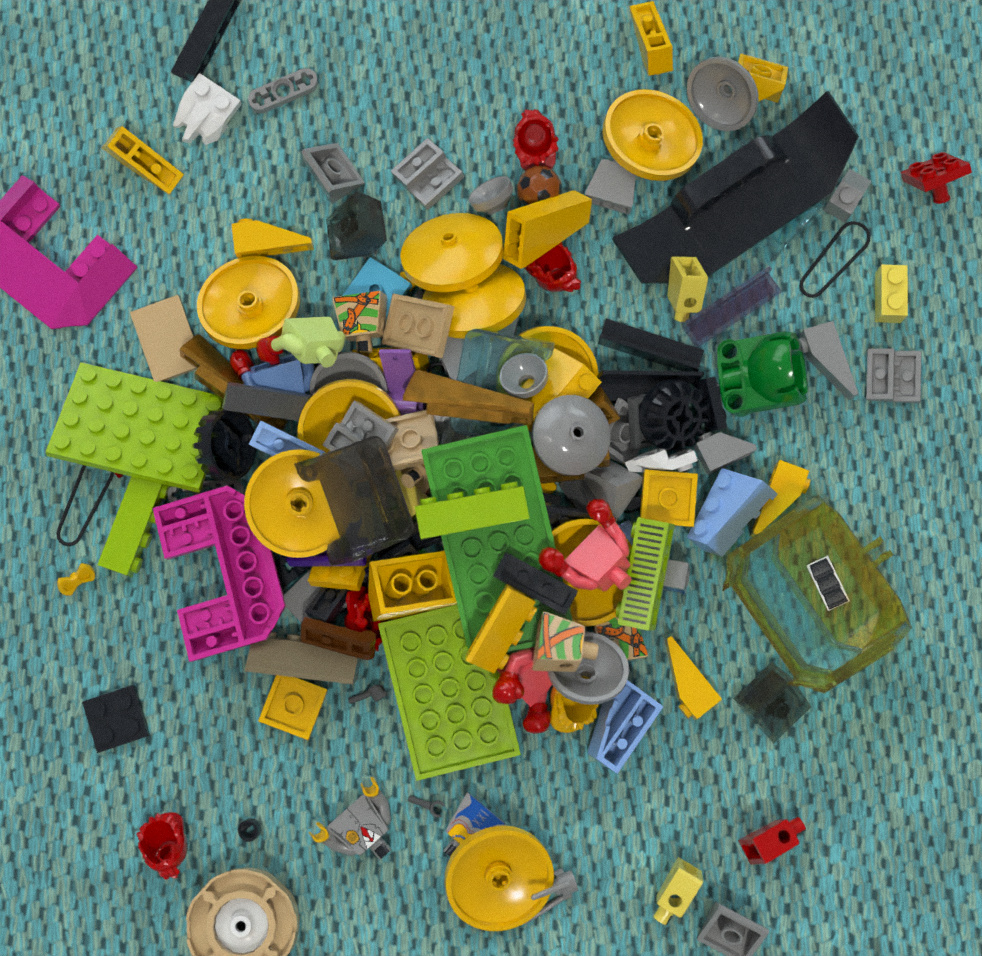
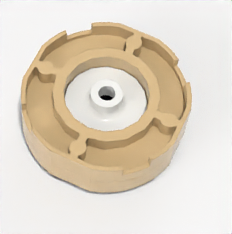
(248, 897)

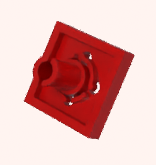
(936, 174)

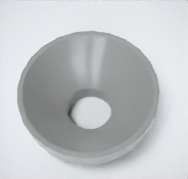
(492, 195)
(520, 368)

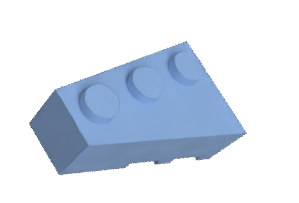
(727, 511)
(622, 726)

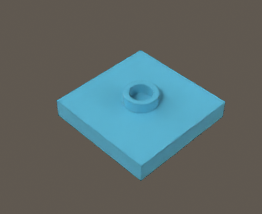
(378, 278)

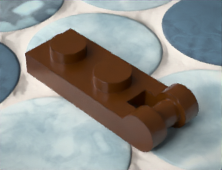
(338, 638)

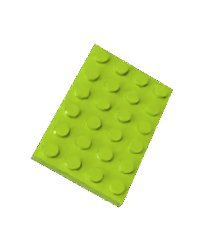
(132, 427)
(443, 697)

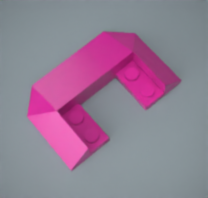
(39, 284)
(247, 567)

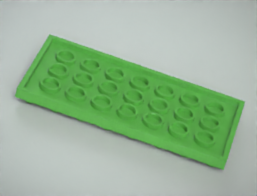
(477, 552)

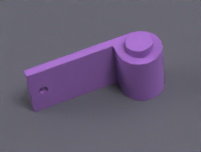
(398, 370)

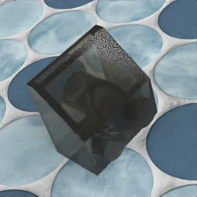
(356, 227)
(772, 702)

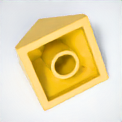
(768, 76)

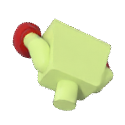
(307, 339)

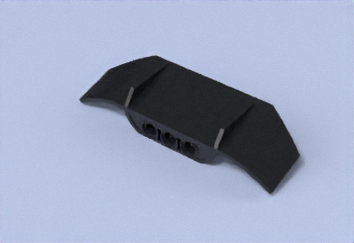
(745, 196)

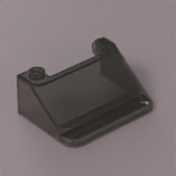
(361, 497)

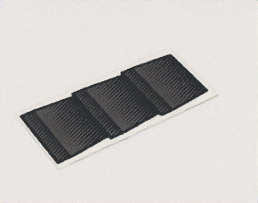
(828, 583)

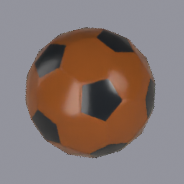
(538, 184)

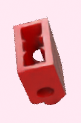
(772, 840)

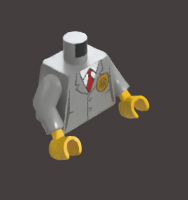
(359, 825)

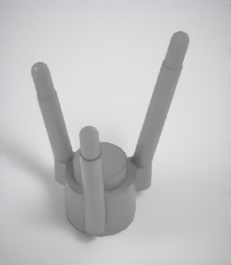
(563, 885)

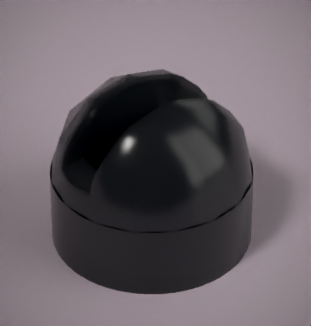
(243, 827)

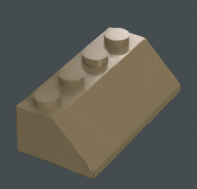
(301, 660)

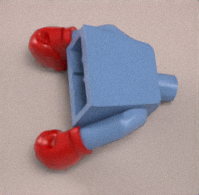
(286, 376)

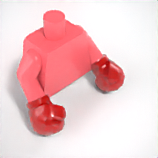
(598, 559)
(520, 681)

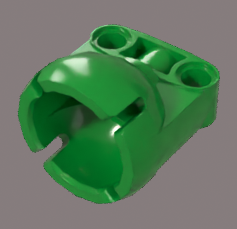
(762, 373)

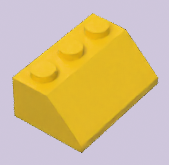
(565, 377)
(409, 585)
(501, 629)

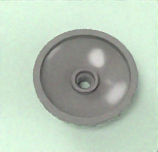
(713, 99)
(349, 366)
(555, 438)
(605, 674)

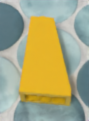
(543, 225)

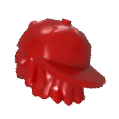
(535, 140)
(555, 270)
(360, 615)
(163, 844)

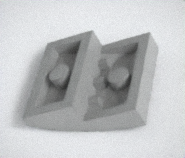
(427, 173)
(894, 376)
(357, 425)

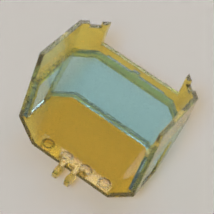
(784, 601)

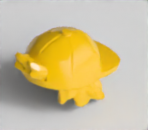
(569, 715)

